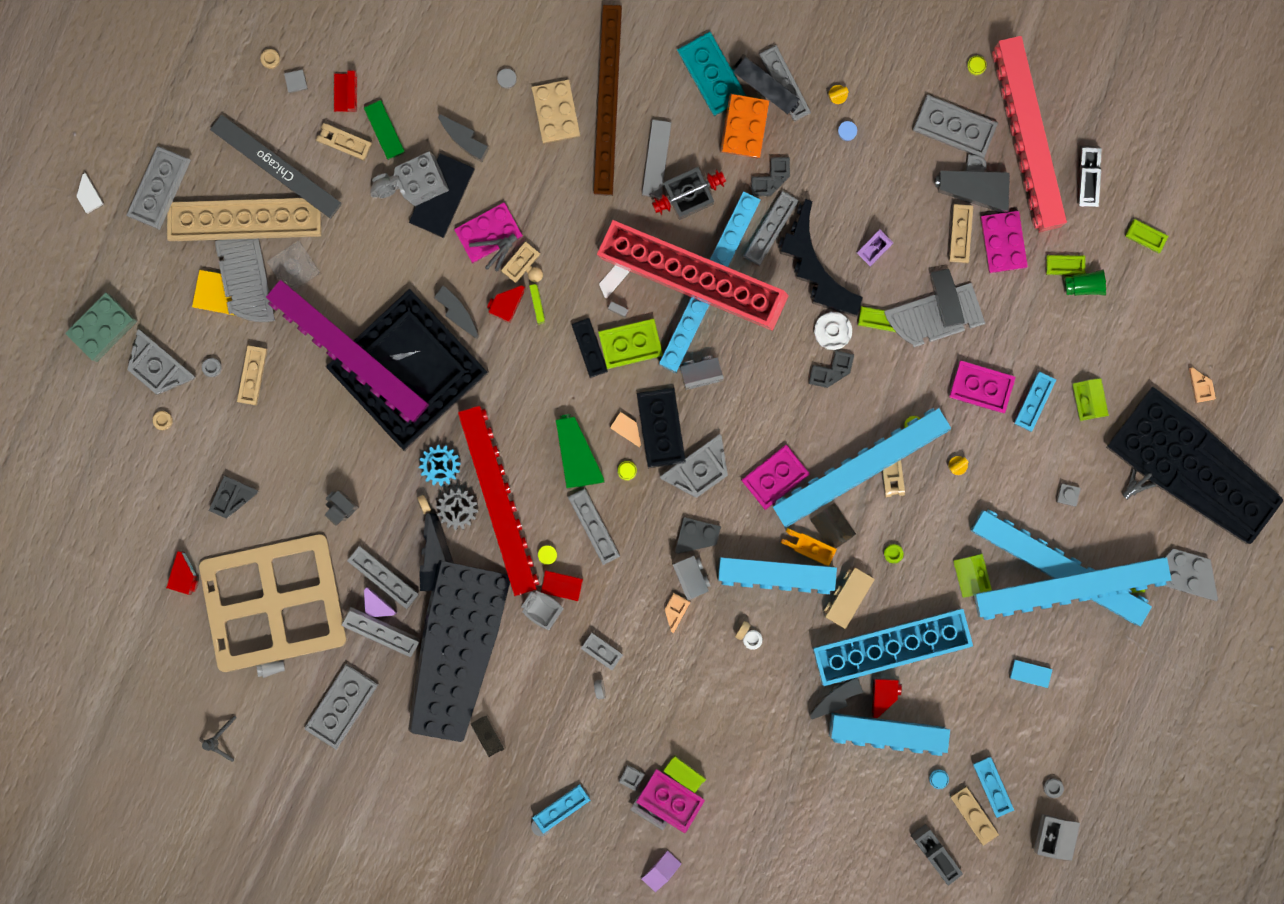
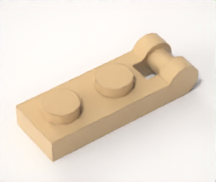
(344, 142)
(890, 474)

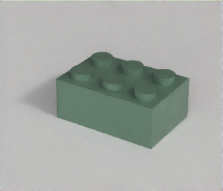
(101, 327)

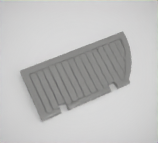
(244, 279)
(924, 319)

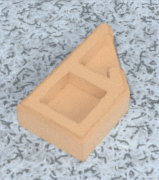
(1202, 386)
(627, 428)
(675, 610)

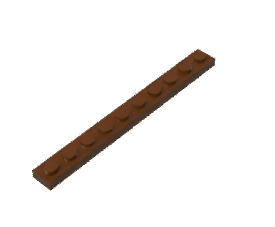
(607, 100)

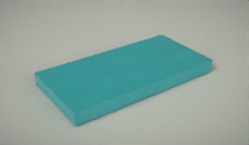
(710, 72)

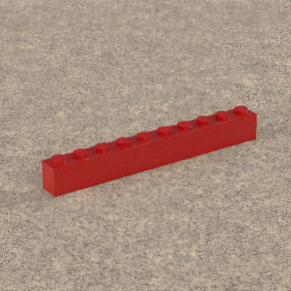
(497, 500)

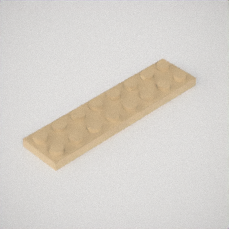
(242, 219)

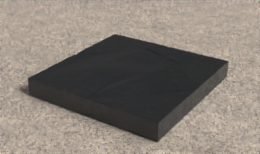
(423, 357)

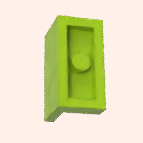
(1090, 399)
(972, 575)
(684, 774)

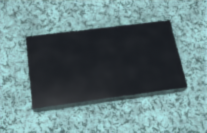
(437, 213)
(661, 428)

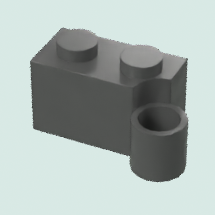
(340, 507)

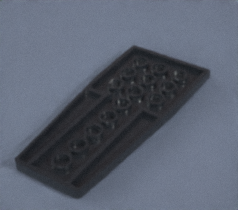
(1194, 467)
(456, 648)

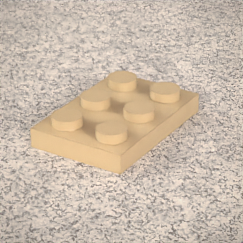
(556, 111)

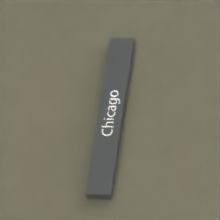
(276, 166)

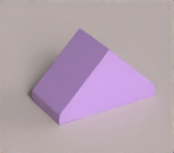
(875, 248)
(375, 605)
(661, 871)

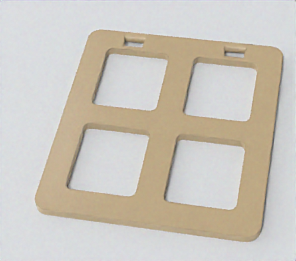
(273, 603)

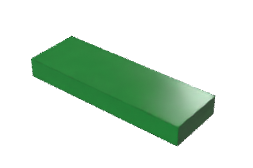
(384, 130)

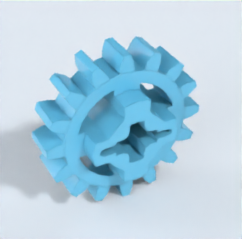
(445, 458)

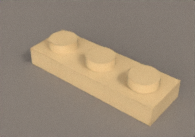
(961, 233)
(252, 375)
(974, 815)

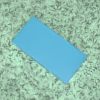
(1031, 673)

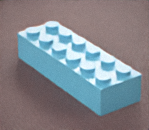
(777, 574)
(890, 733)

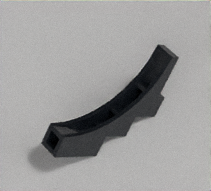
(799, 246)

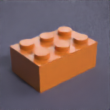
(744, 126)

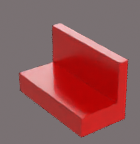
(345, 92)
(562, 585)

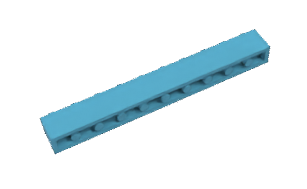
(697, 309)
(862, 467)
(1053, 563)
(1072, 587)

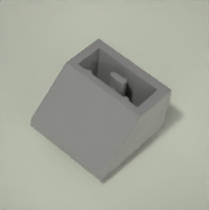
(1056, 837)

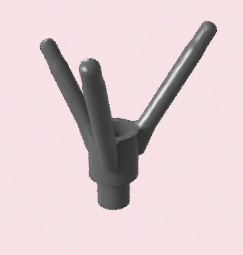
(504, 245)
(1135, 487)
(212, 743)

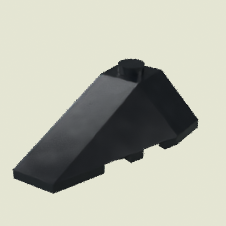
(434, 550)

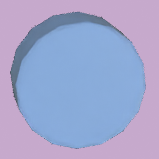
(847, 131)

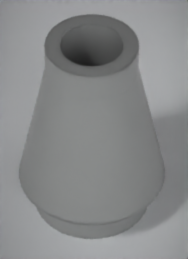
(270, 668)

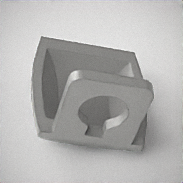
(541, 609)

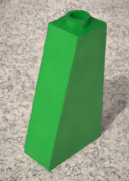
(577, 459)

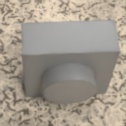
(1068, 495)

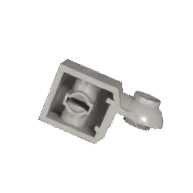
(417, 180)

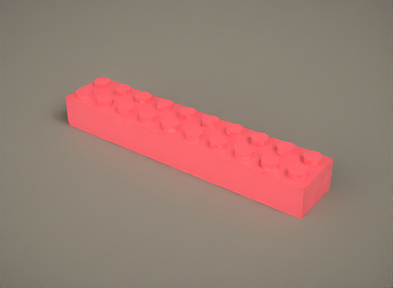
(1029, 134)
(693, 275)

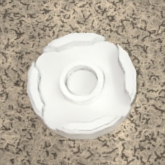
(833, 331)

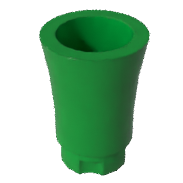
(1086, 284)

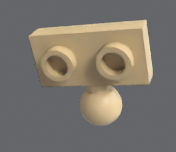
(521, 263)

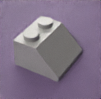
(701, 373)
(691, 578)

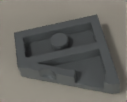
(231, 497)
(696, 535)

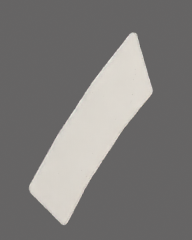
(612, 280)

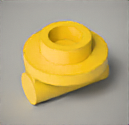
(838, 94)
(958, 465)

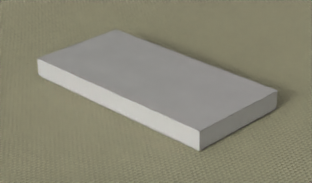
(955, 126)
(158, 187)
(341, 706)

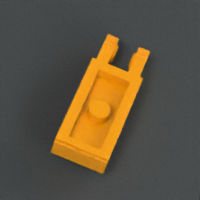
(811, 547)

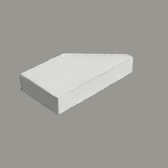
(88, 195)

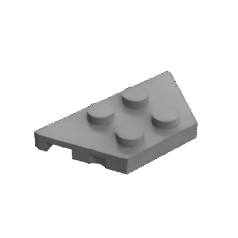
(155, 366)
(701, 469)
(1191, 574)

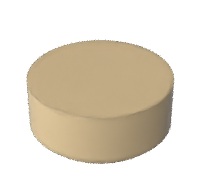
(270, 59)
(162, 420)
(423, 504)
(742, 630)

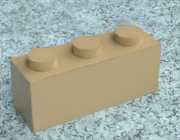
(848, 597)

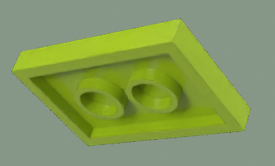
(630, 344)

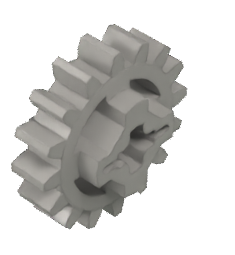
(449, 508)

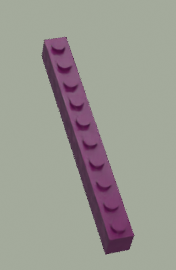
(347, 351)

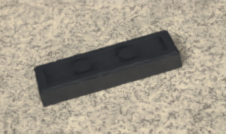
(589, 348)

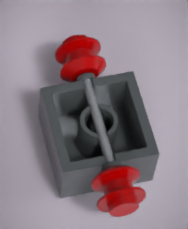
(688, 193)

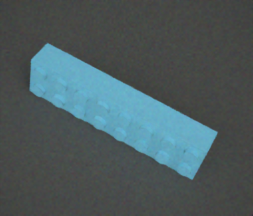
(892, 647)

